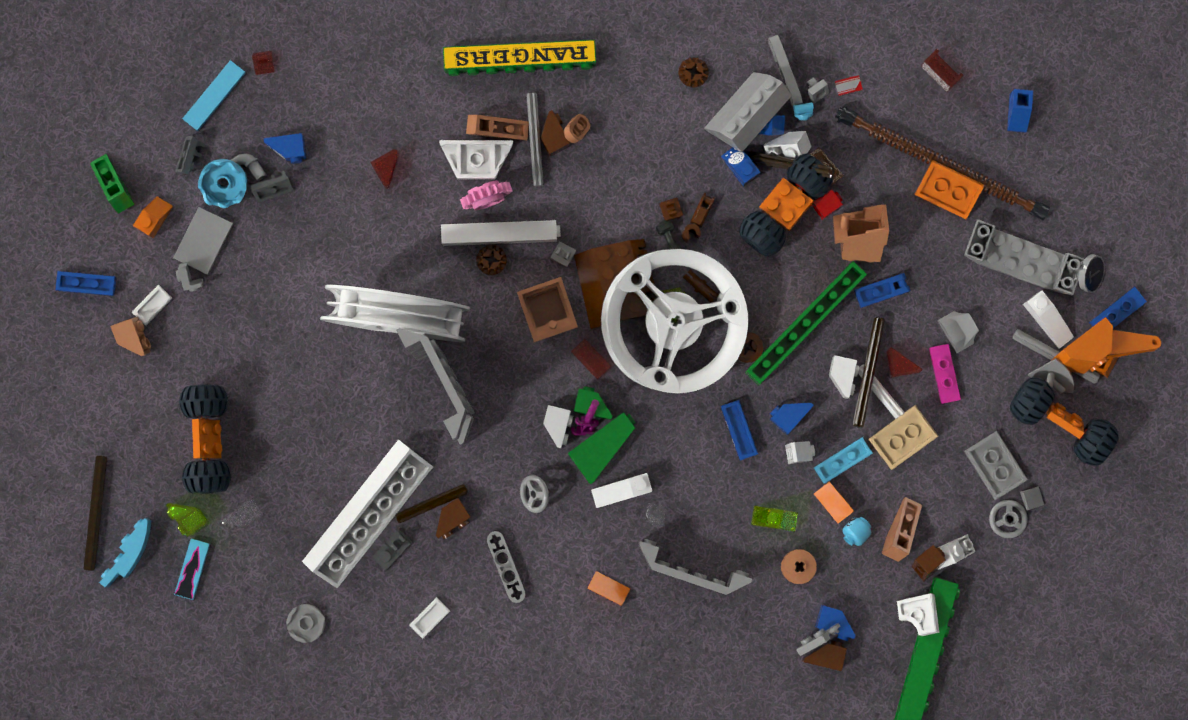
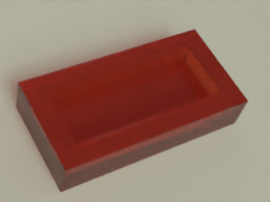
(591, 359)

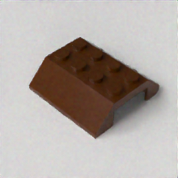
(597, 271)

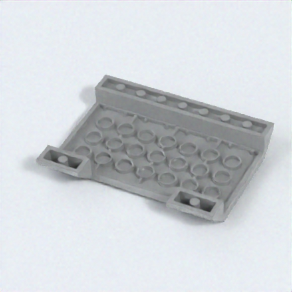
(422, 347)

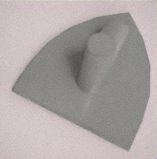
(1056, 375)

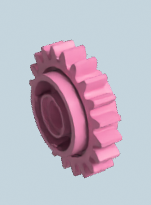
(486, 195)

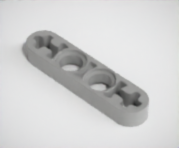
(785, 69)
(509, 565)

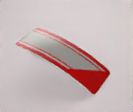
(848, 85)

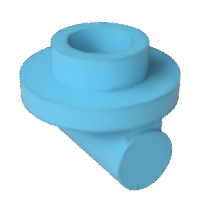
(803, 111)

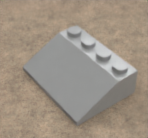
(749, 110)

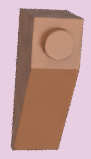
(497, 127)
(902, 530)

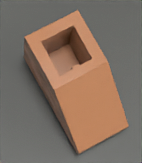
(131, 336)

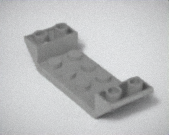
(1023, 259)
(735, 580)

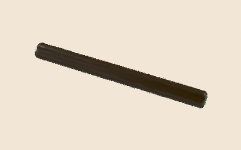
(868, 373)
(95, 513)

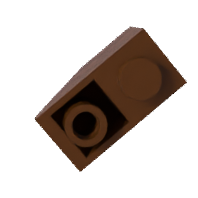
(553, 135)
(452, 516)

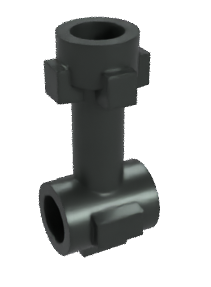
(665, 228)

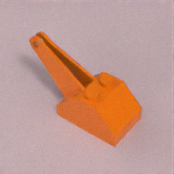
(1102, 344)

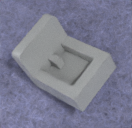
(184, 276)

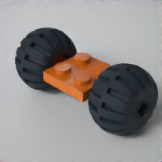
(784, 206)
(205, 403)
(1093, 441)

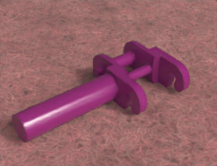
(587, 422)

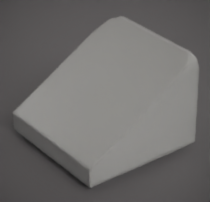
(1032, 498)

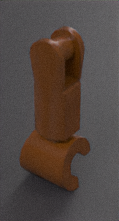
(698, 218)

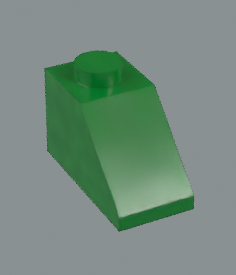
(584, 400)

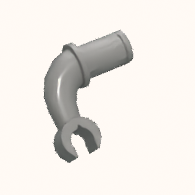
(251, 163)

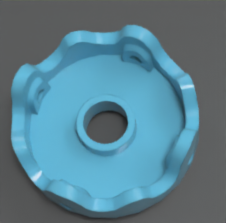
(215, 193)

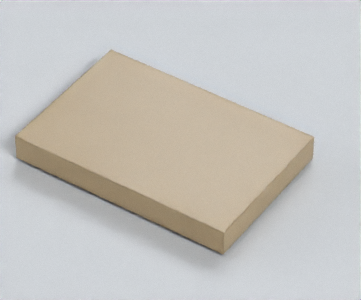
(903, 437)

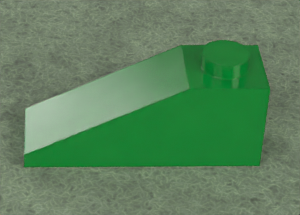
(111, 184)

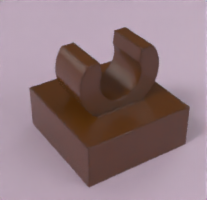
(671, 209)

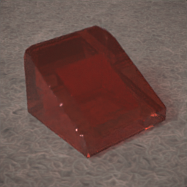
(263, 62)

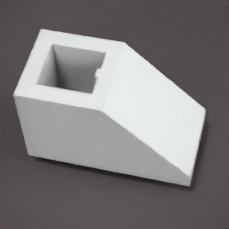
(789, 145)
(842, 374)
(556, 422)
(957, 550)

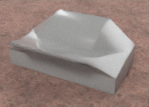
(959, 330)

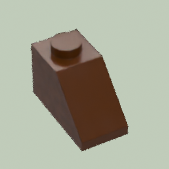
(929, 562)
(827, 656)

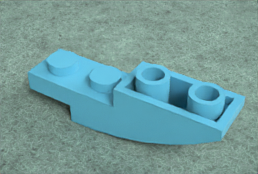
(133, 546)

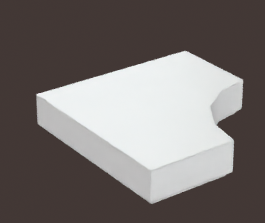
(920, 612)

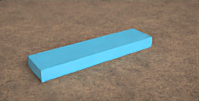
(214, 95)

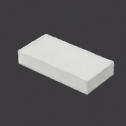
(152, 305)
(429, 618)

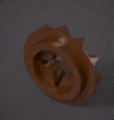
(698, 79)
(496, 267)
(756, 344)

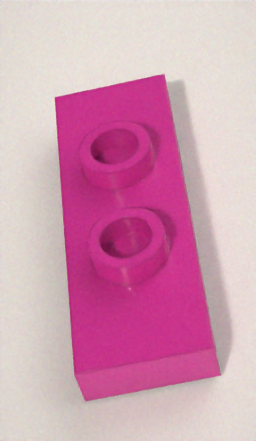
(944, 373)

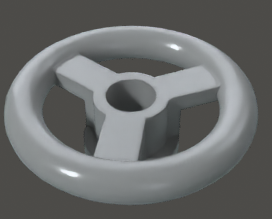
(536, 493)
(1020, 527)

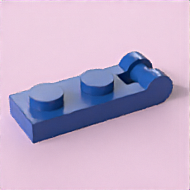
(881, 290)

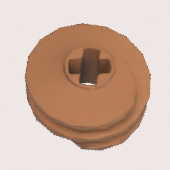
(788, 566)

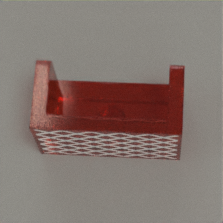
(941, 71)

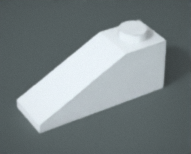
(1049, 318)
(799, 452)
(621, 490)

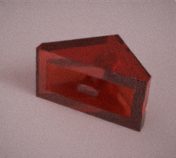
(385, 166)
(900, 365)

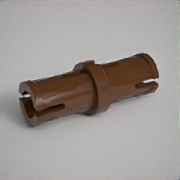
(700, 286)

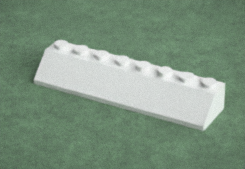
(367, 514)

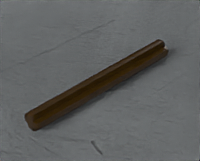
(784, 163)

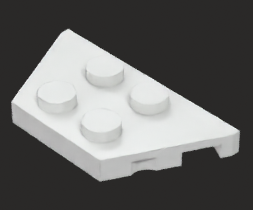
(476, 157)

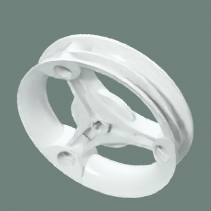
(392, 310)
(689, 321)

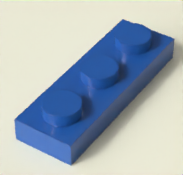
(85, 283)

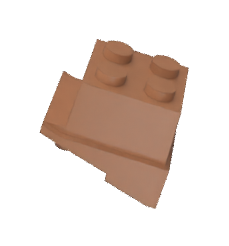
(862, 233)
(547, 309)

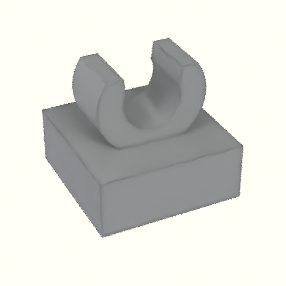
(817, 89)
(563, 254)

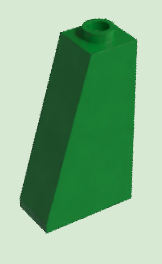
(600, 448)

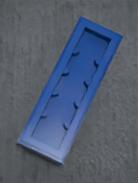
(1121, 308)
(739, 430)

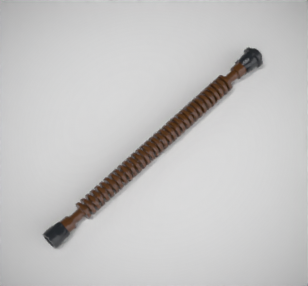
(852, 119)

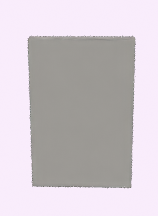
(203, 240)
(995, 465)

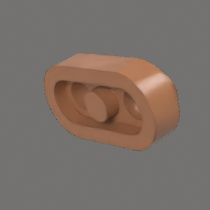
(577, 128)

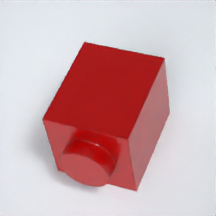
(827, 204)

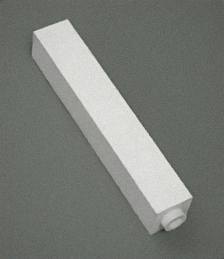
(499, 233)

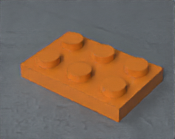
(949, 189)

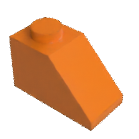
(153, 216)

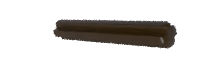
(431, 503)

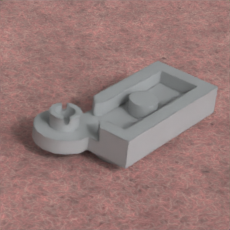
(819, 638)

